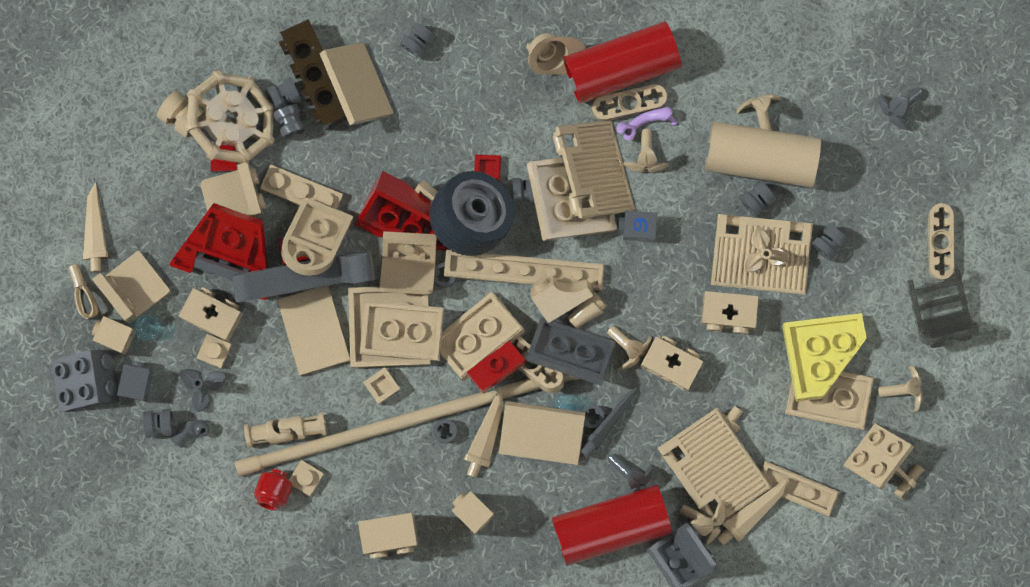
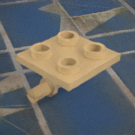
(880, 457)

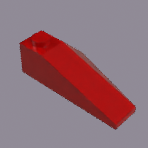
(395, 208)

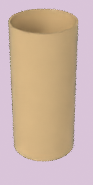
(763, 154)

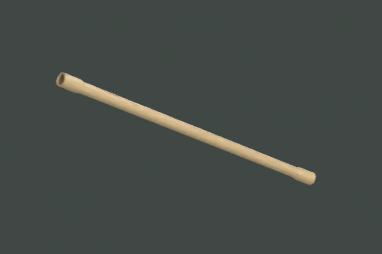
(259, 462)

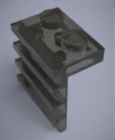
(946, 326)

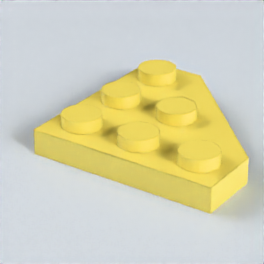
(821, 351)

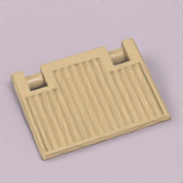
(594, 169)
(732, 250)
(715, 465)

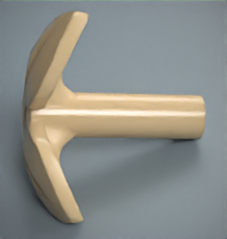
(761, 105)
(647, 157)
(775, 256)
(634, 348)
(912, 387)
(704, 524)

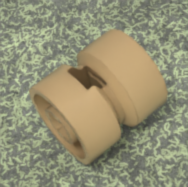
(174, 112)

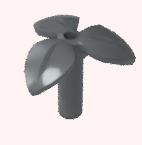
(899, 106)
(192, 379)
(634, 477)

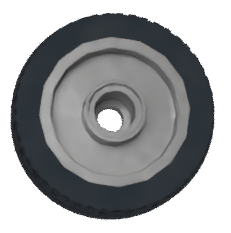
(471, 213)

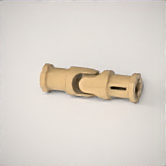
(301, 428)

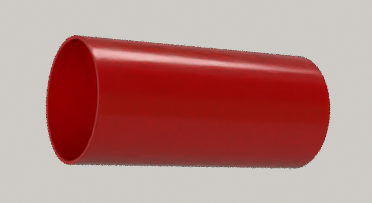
(623, 62)
(612, 525)

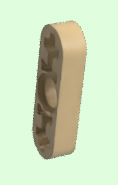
(646, 90)
(947, 222)
(532, 374)

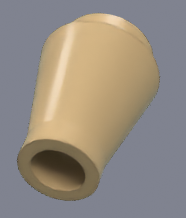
(587, 310)

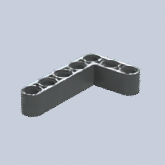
(280, 280)

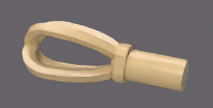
(79, 284)

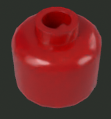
(273, 490)

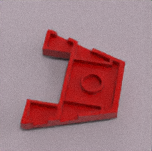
(225, 236)

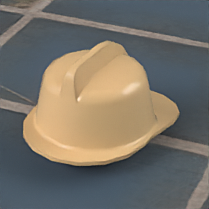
(547, 53)

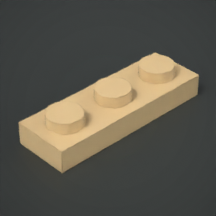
(295, 188)

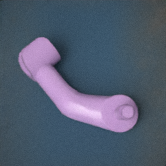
(649, 116)

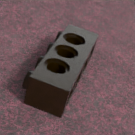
(303, 36)

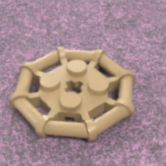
(234, 103)

